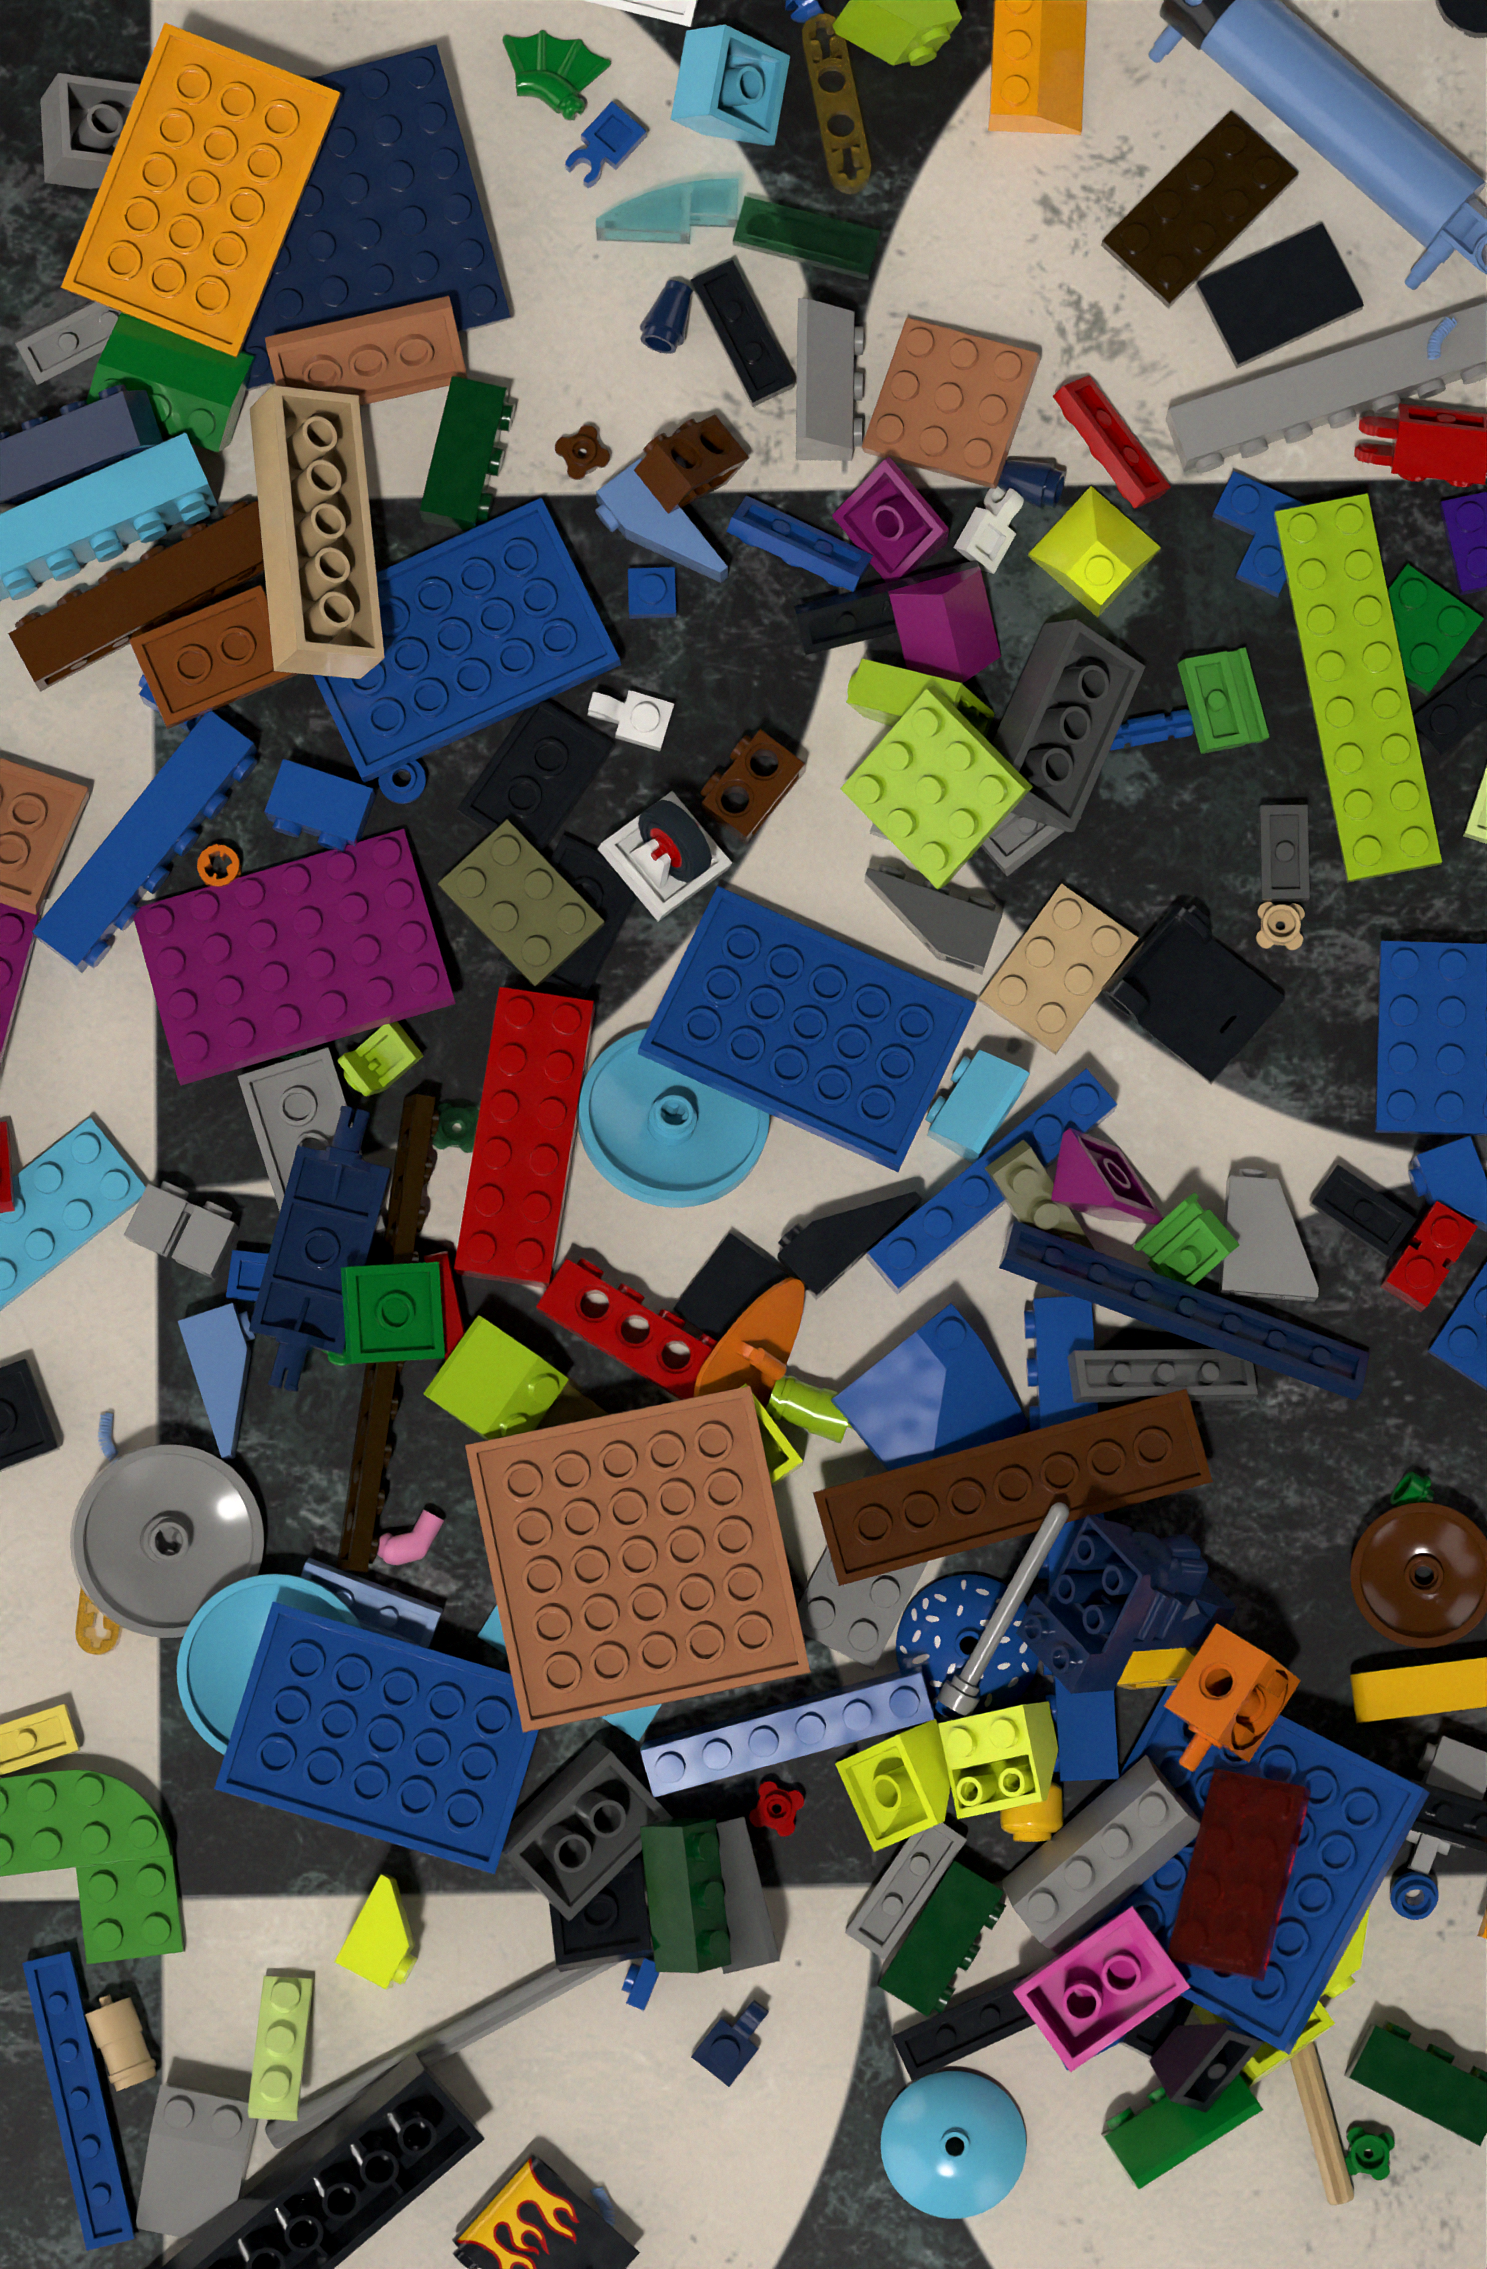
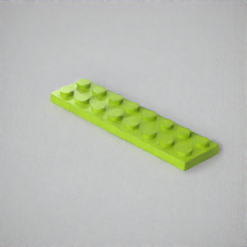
(1357, 688)

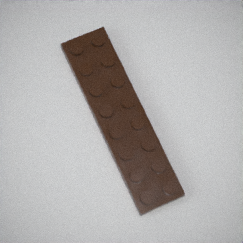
(1011, 1486)

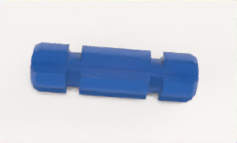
(1154, 729)

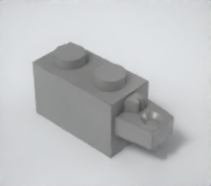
(1453, 1768)

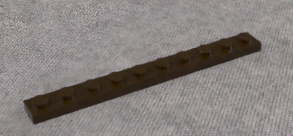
(378, 1401)

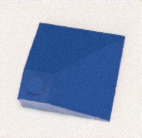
(931, 1396)

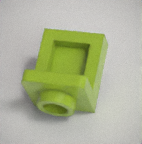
(380, 1060)

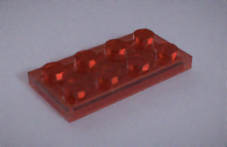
(1239, 1874)

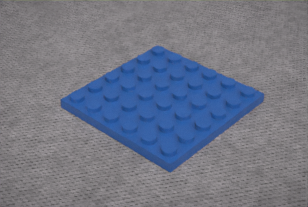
(1343, 1854)

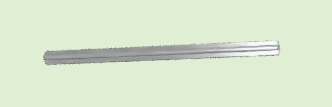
(433, 2048)

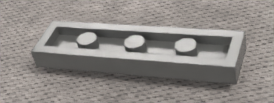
(1153, 1373)

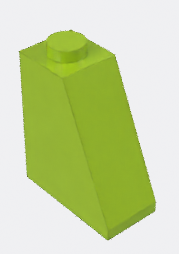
(887, 692)

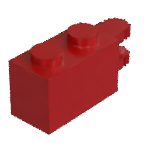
(1429, 444)

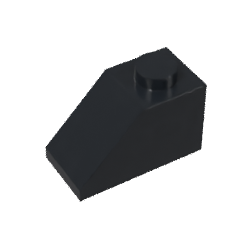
(1202, 2062)

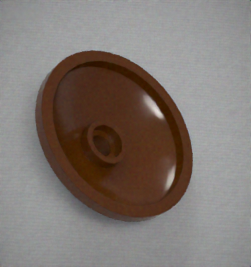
(1386, 1570)

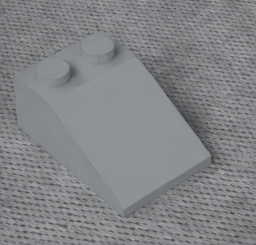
(82, 127)
(194, 2160)

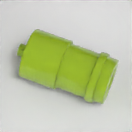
(807, 1408)

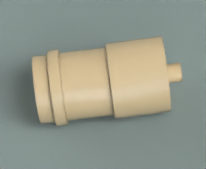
(121, 2042)

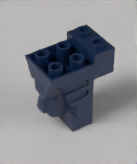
(1121, 1598)

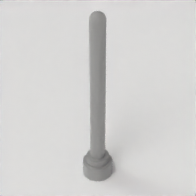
(963, 1689)

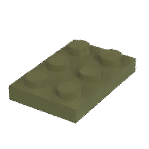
(521, 904)

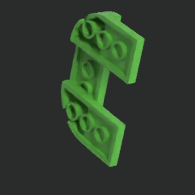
(118, 1855)

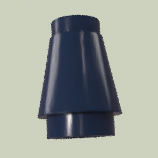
(667, 319)
(1036, 482)

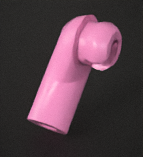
(411, 1545)

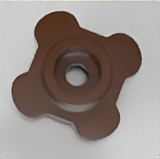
(578, 465)

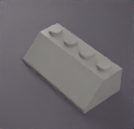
(1101, 1856)

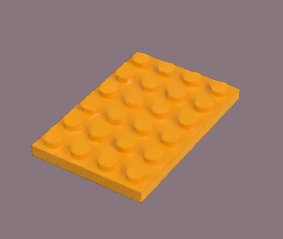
(201, 190)

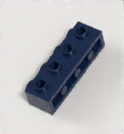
(75, 443)

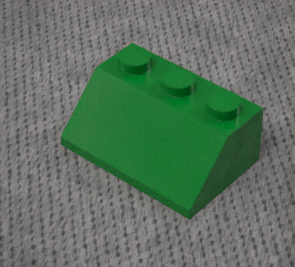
(186, 382)
(1170, 2133)

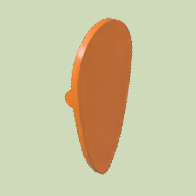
(756, 1344)

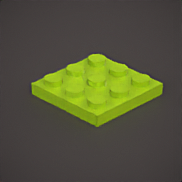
(936, 787)

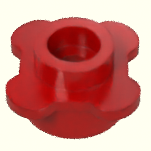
(763, 1813)

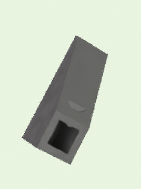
(945, 925)

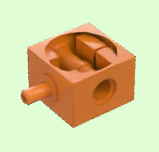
(1229, 1697)

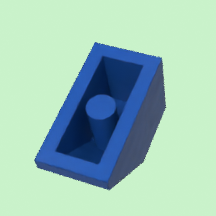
(1454, 1179)

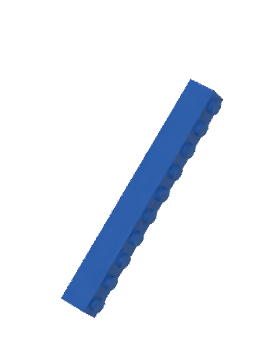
(1082, 1720)

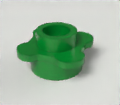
(1380, 2145)

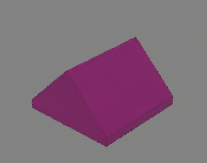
(892, 522)
(946, 626)
(1100, 1181)

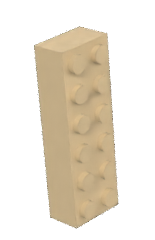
(316, 533)

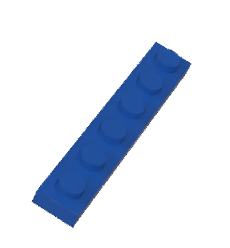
(79, 2100)

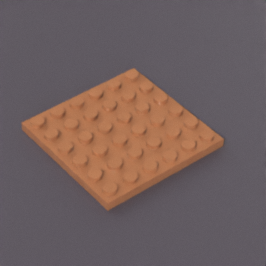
(637, 1559)

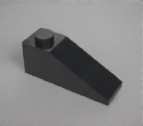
(837, 1242)

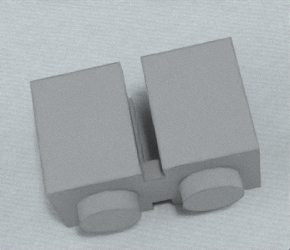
(161, 1218)

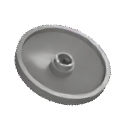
(164, 1537)

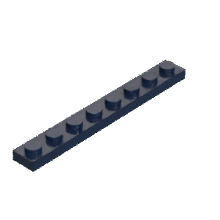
(1184, 1310)

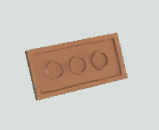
(373, 353)

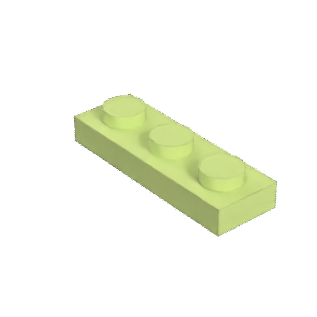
(280, 2048)

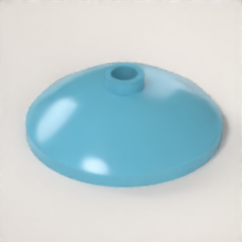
(948, 2107)

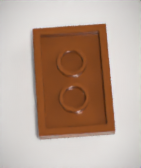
(209, 657)

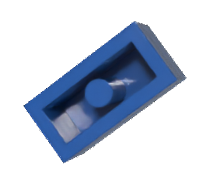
(319, 806)

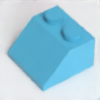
(730, 86)
(977, 1105)

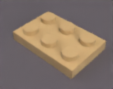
(1058, 969)

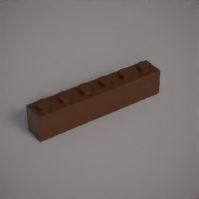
(141, 598)

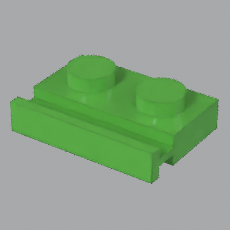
(1223, 700)
(1187, 1243)

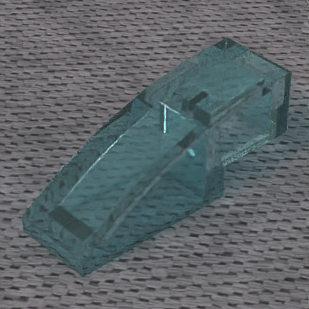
(671, 211)

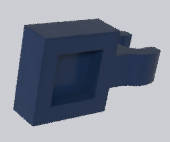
(728, 2047)

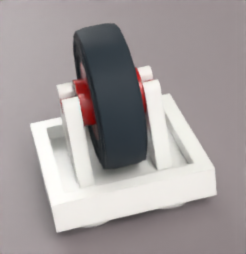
(665, 856)

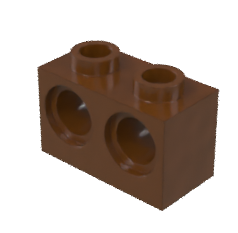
(690, 462)
(761, 792)

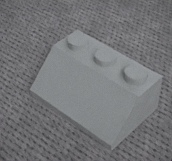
(827, 382)

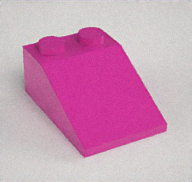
(1100, 1988)

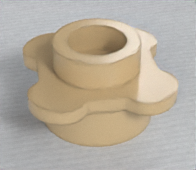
(1290, 916)

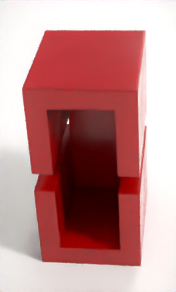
(1420, 1271)

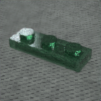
(806, 238)

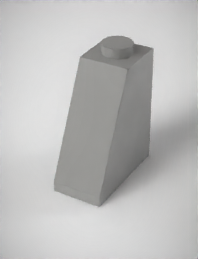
(1270, 1251)

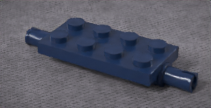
(321, 1227)

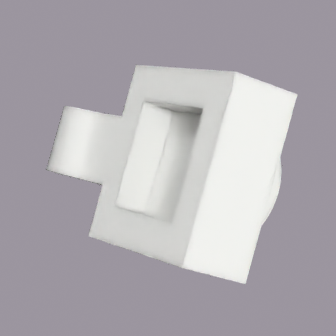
(987, 530)
(640, 719)

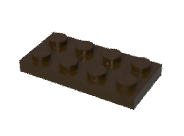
(1199, 209)

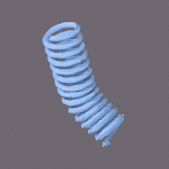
(1435, 342)
(106, 1427)
(597, 2193)

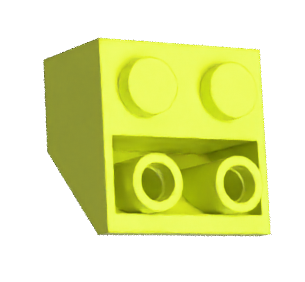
(1000, 1758)

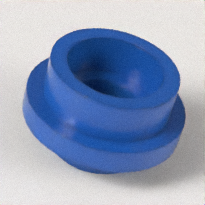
(405, 794)
(1417, 1907)

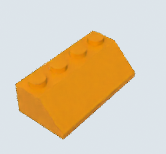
(1037, 66)

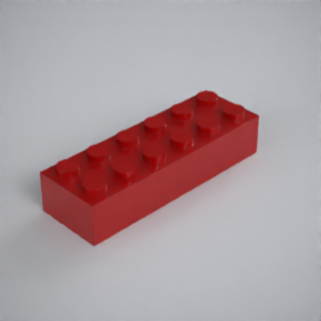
(524, 1137)

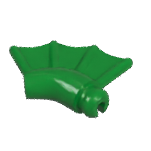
(553, 70)

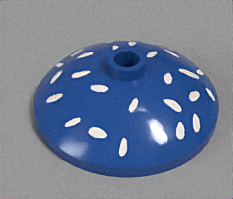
(941, 1619)

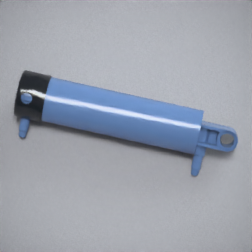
(1341, 119)

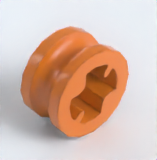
(204, 864)

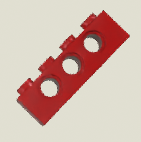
(563, 1306)

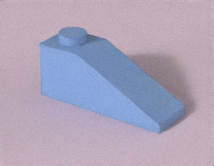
(641, 519)
(221, 1364)

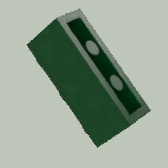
(466, 454)
(685, 1895)
(943, 1940)
(1422, 2080)

